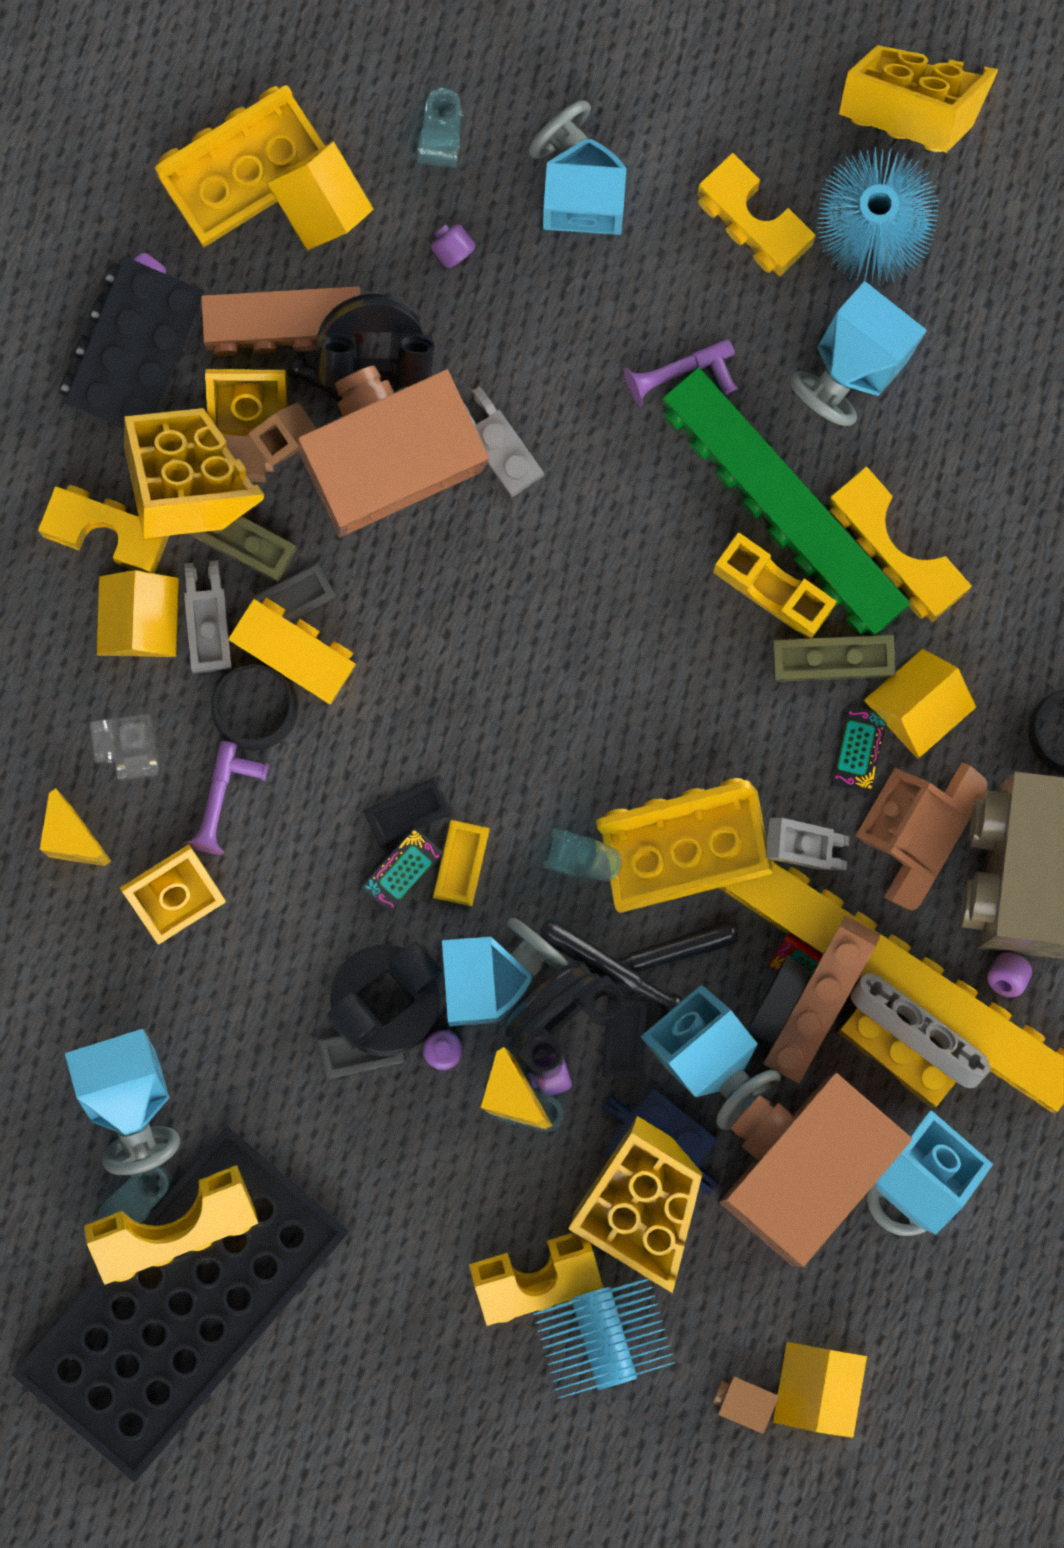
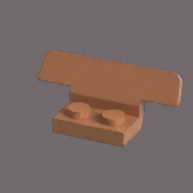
(920, 827)

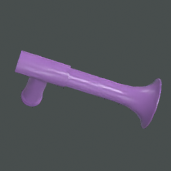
(713, 355)
(224, 764)

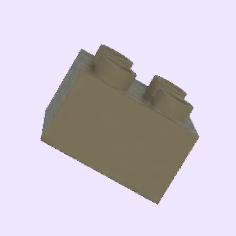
(1022, 891)

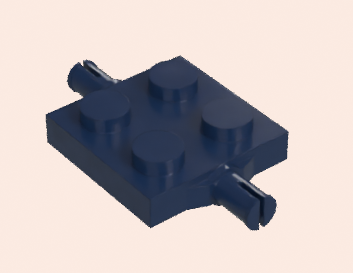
(671, 1120)

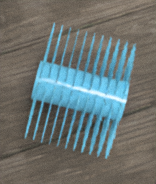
(880, 216)
(603, 1336)

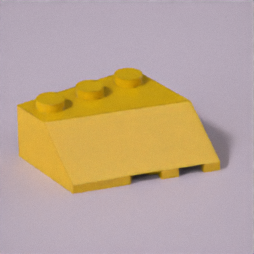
(915, 99)
(184, 474)
(642, 1204)

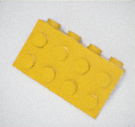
(225, 170)
(686, 844)

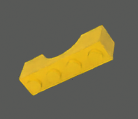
(929, 583)
(126, 1246)

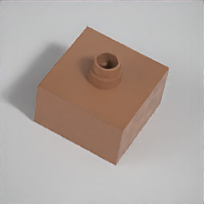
(390, 448)
(810, 1166)

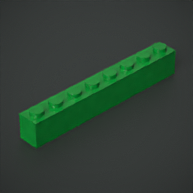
(784, 504)

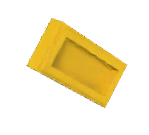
(461, 863)

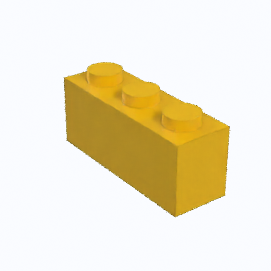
(293, 649)

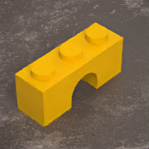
(776, 241)
(74, 515)
(762, 581)
(907, 1065)
(510, 1293)

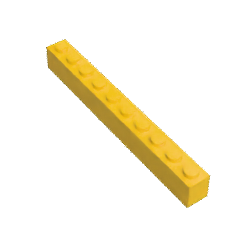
(814, 917)

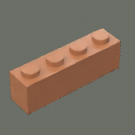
(269, 319)
(822, 999)

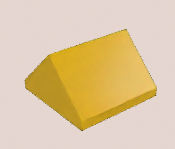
(320, 197)
(244, 398)
(137, 615)
(922, 701)
(67, 836)
(173, 894)
(511, 1095)
(819, 1389)

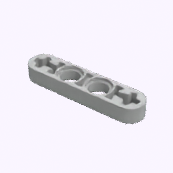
(874, 993)

